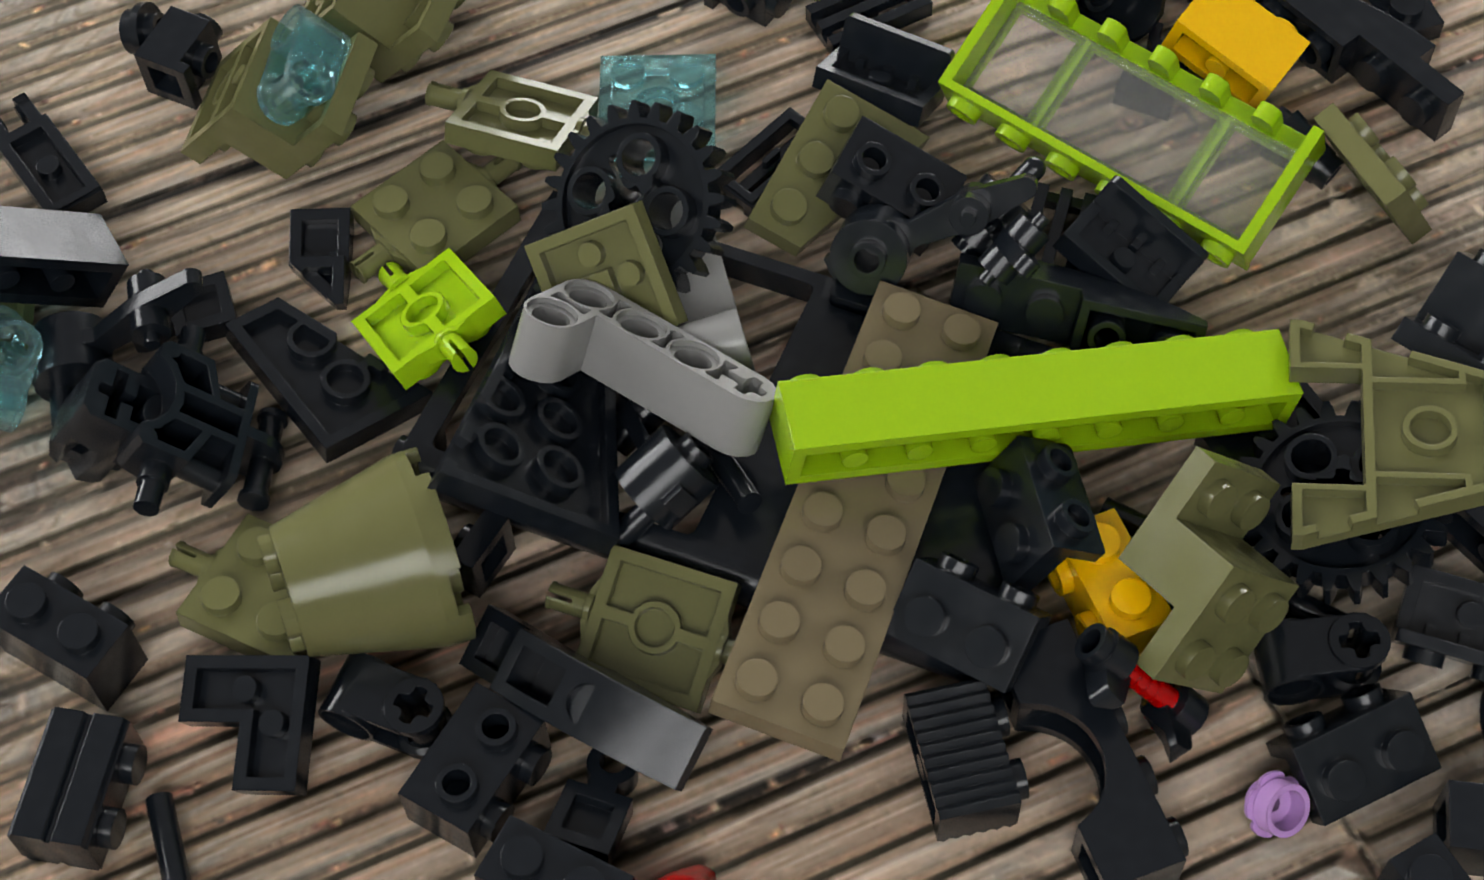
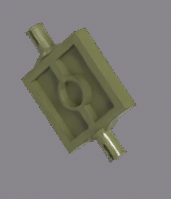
(513, 118)
(434, 207)
(233, 594)
(655, 624)

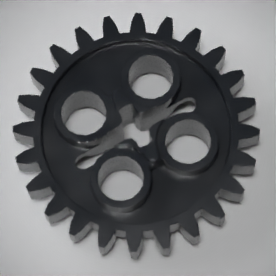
(681, 172)
(1347, 563)

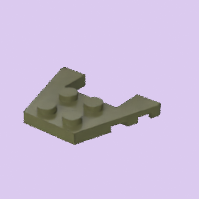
(1417, 438)

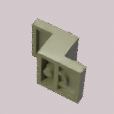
(398, 26)
(234, 118)
(1213, 578)

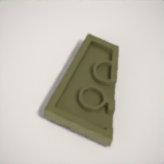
(788, 207)

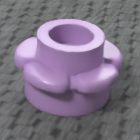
(1276, 805)

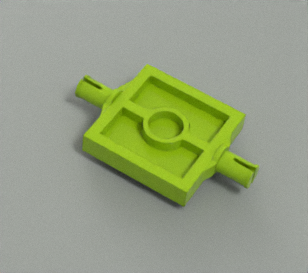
(428, 318)

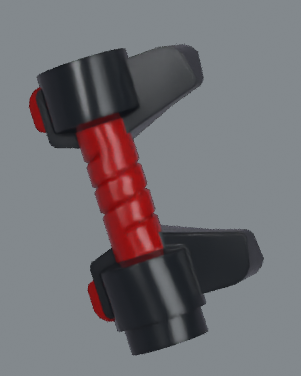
(1112, 669)

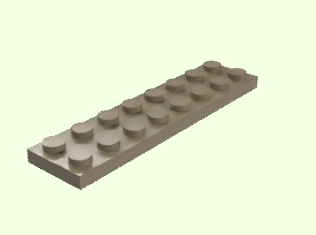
(842, 556)

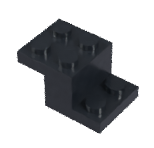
(1452, 316)

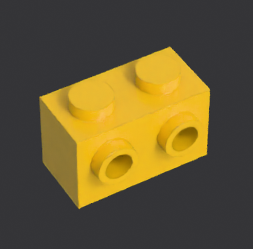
(1237, 43)
(1109, 589)

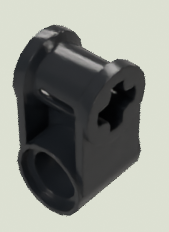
(1318, 660)
(381, 701)

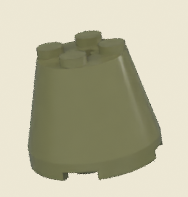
(369, 566)

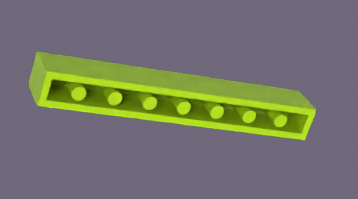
(1071, 397)

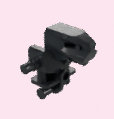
(169, 426)

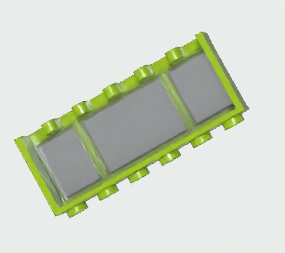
(1122, 111)

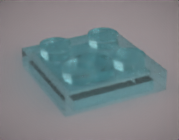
(673, 80)

